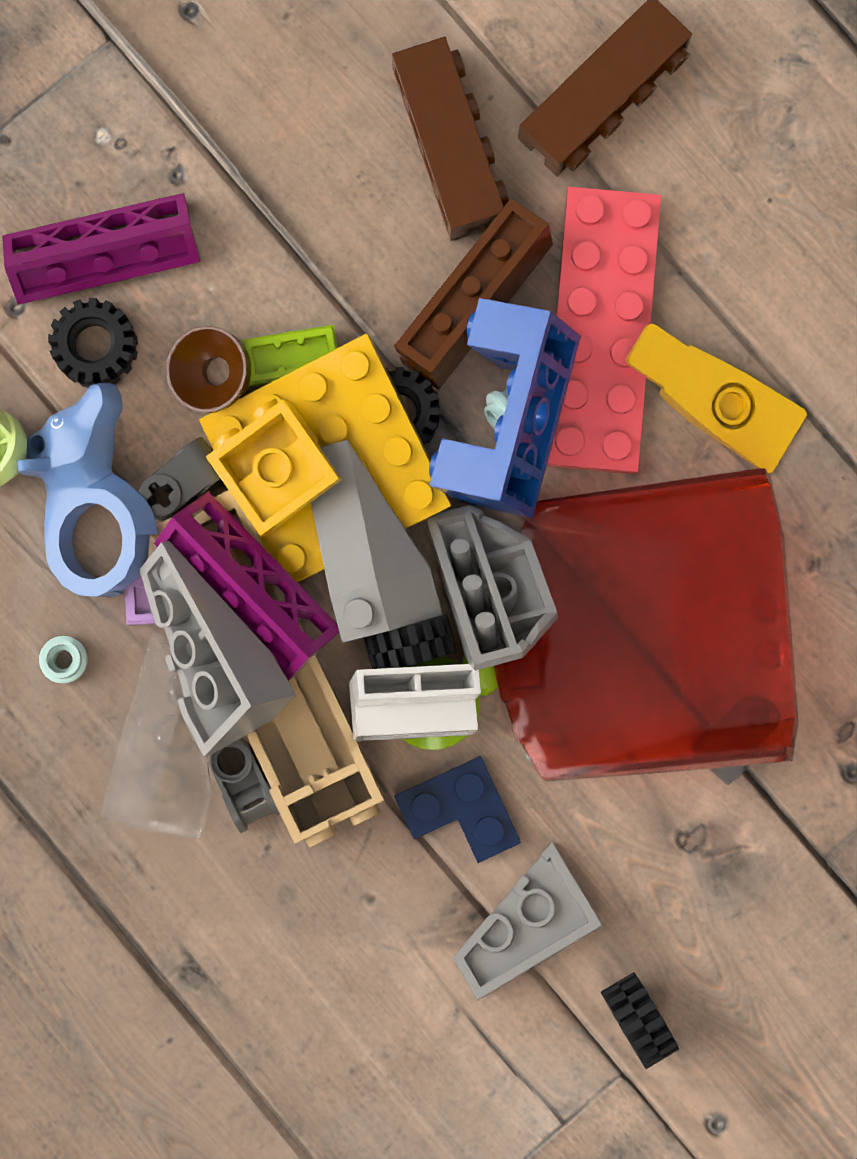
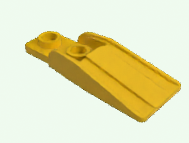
(718, 397)

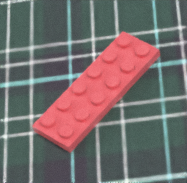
(607, 301)

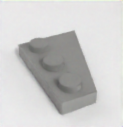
(529, 926)

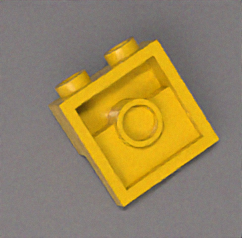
(273, 465)

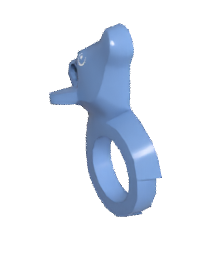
(76, 465)

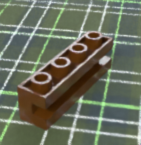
(605, 86)
(448, 136)
(489, 271)

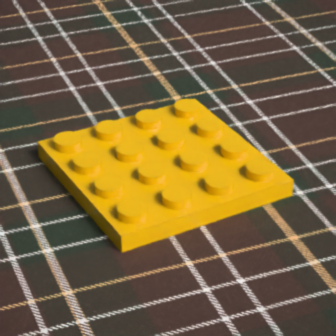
(344, 399)

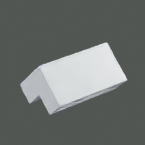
(414, 702)

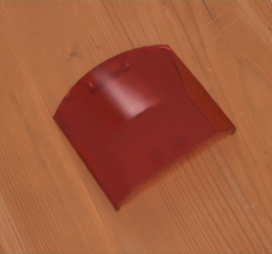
(663, 633)

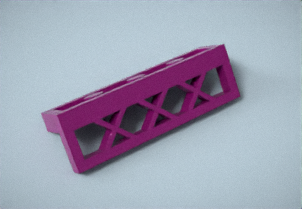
(100, 253)
(243, 586)

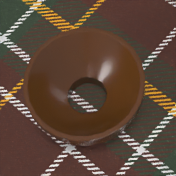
(189, 363)

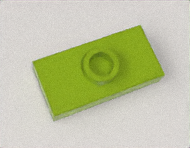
(284, 352)

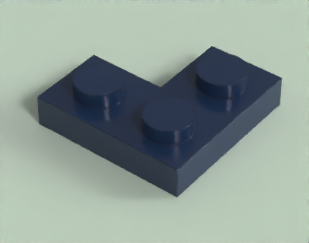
(463, 795)

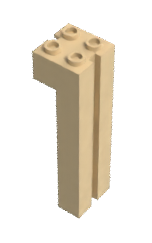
(309, 746)

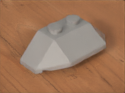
(490, 585)

